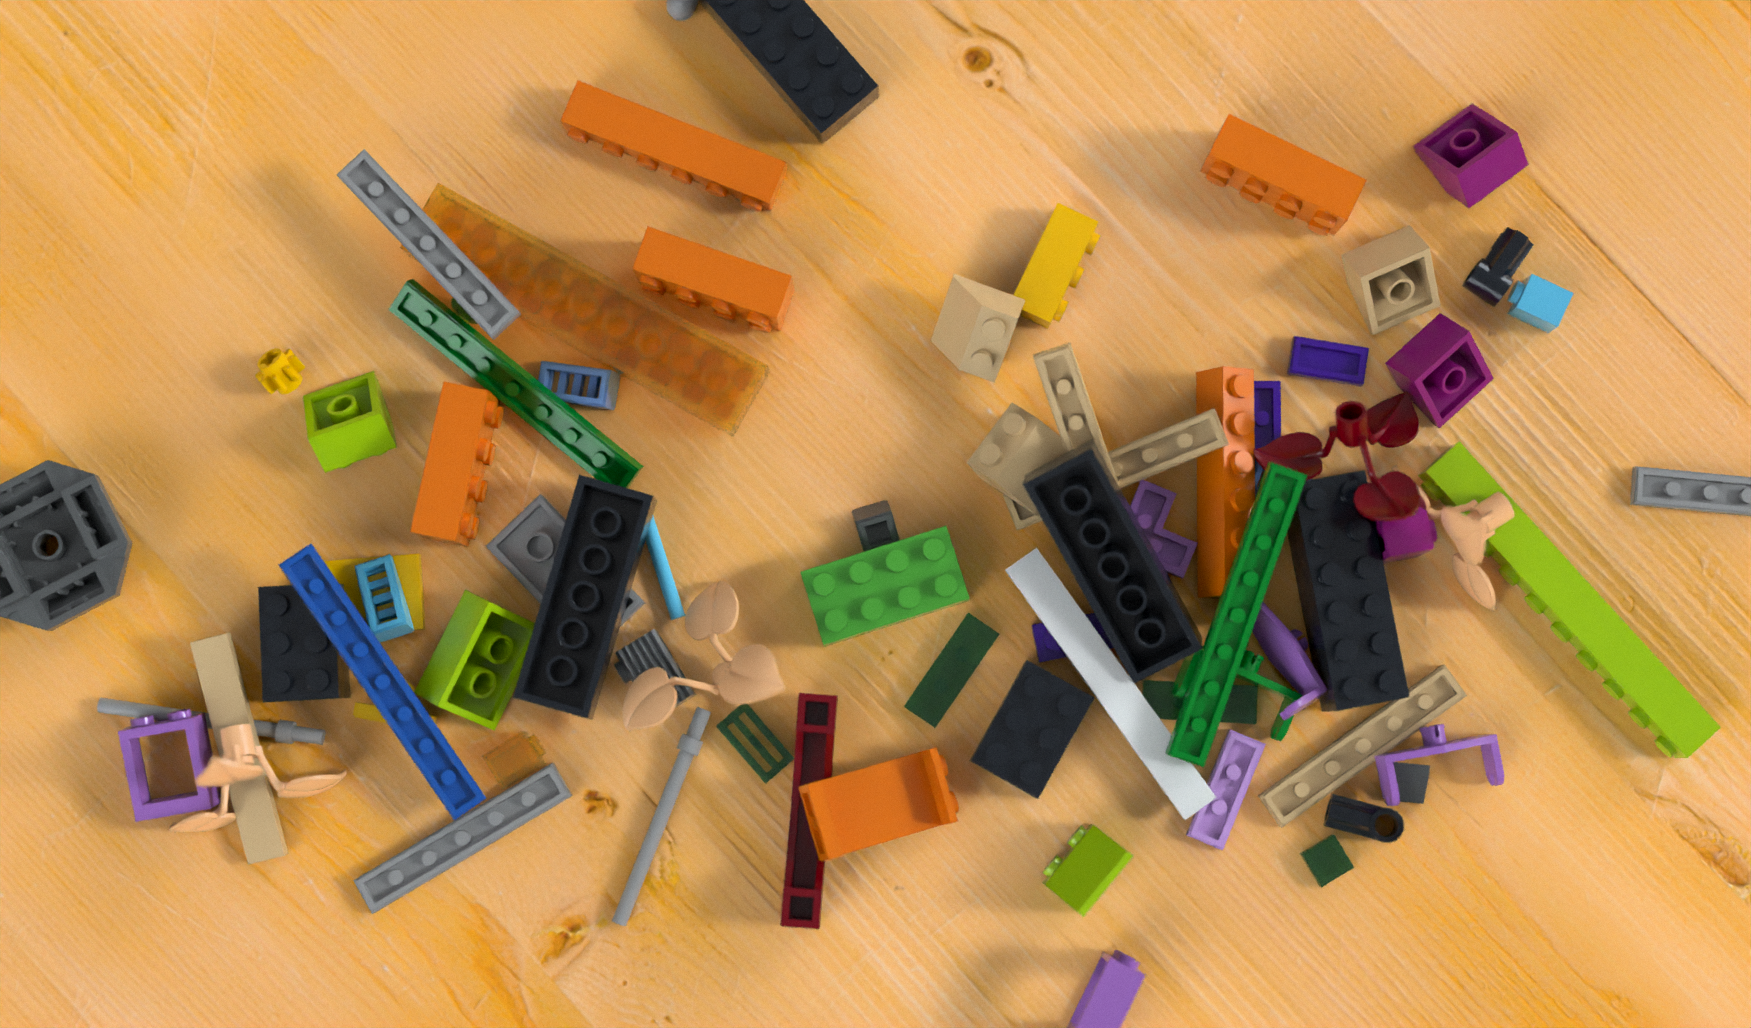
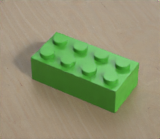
(885, 586)

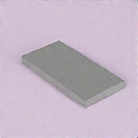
(529, 548)

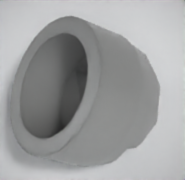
(681, 9)

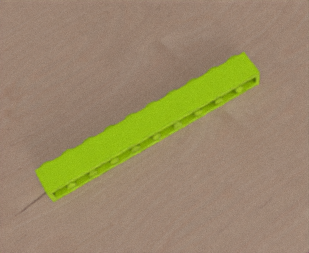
(1576, 611)

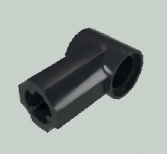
(1494, 273)
(1360, 818)

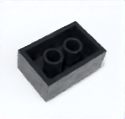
(296, 652)
(1031, 729)

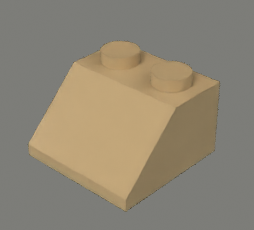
(1392, 279)
(976, 326)
(1013, 449)

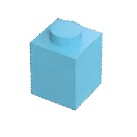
(1539, 302)

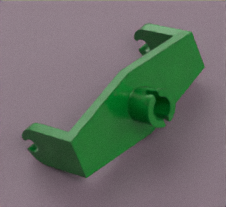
(1247, 672)

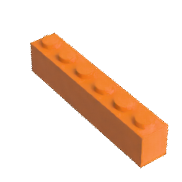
(673, 146)
(1225, 474)

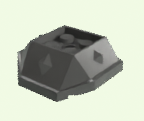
(90, 552)

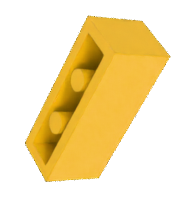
(1056, 265)

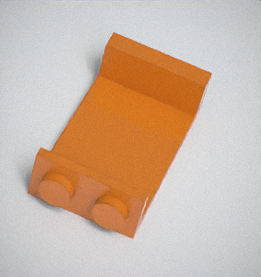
(879, 803)

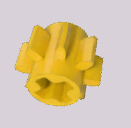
(279, 371)

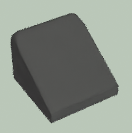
(875, 525)
(1412, 781)

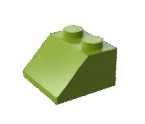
(348, 422)
(1086, 868)

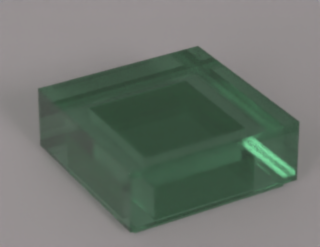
(1326, 860)

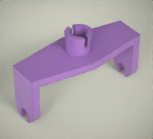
(1289, 659)
(1435, 743)

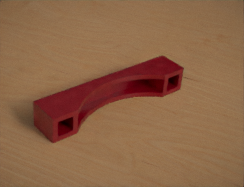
(811, 764)

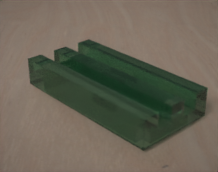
(734, 717)

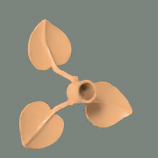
(1469, 537)
(739, 680)
(237, 766)

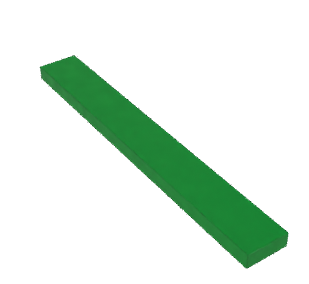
(514, 386)
(1236, 614)

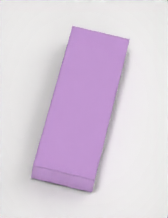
(1229, 784)

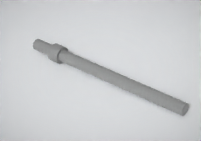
(283, 731)
(689, 746)

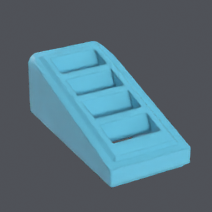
(394, 628)

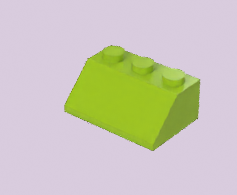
(477, 661)

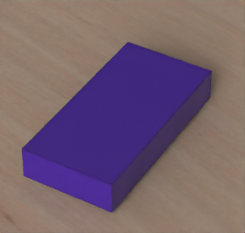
(1328, 361)

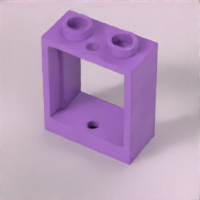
(200, 753)
(1108, 992)

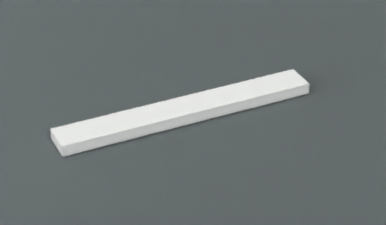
(1109, 682)

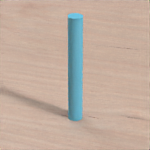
(664, 572)

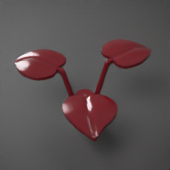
(1388, 423)

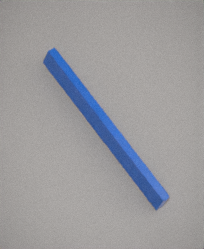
(382, 681)

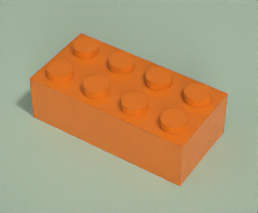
(1282, 176)
(713, 279)
(457, 464)

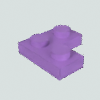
(1151, 509)

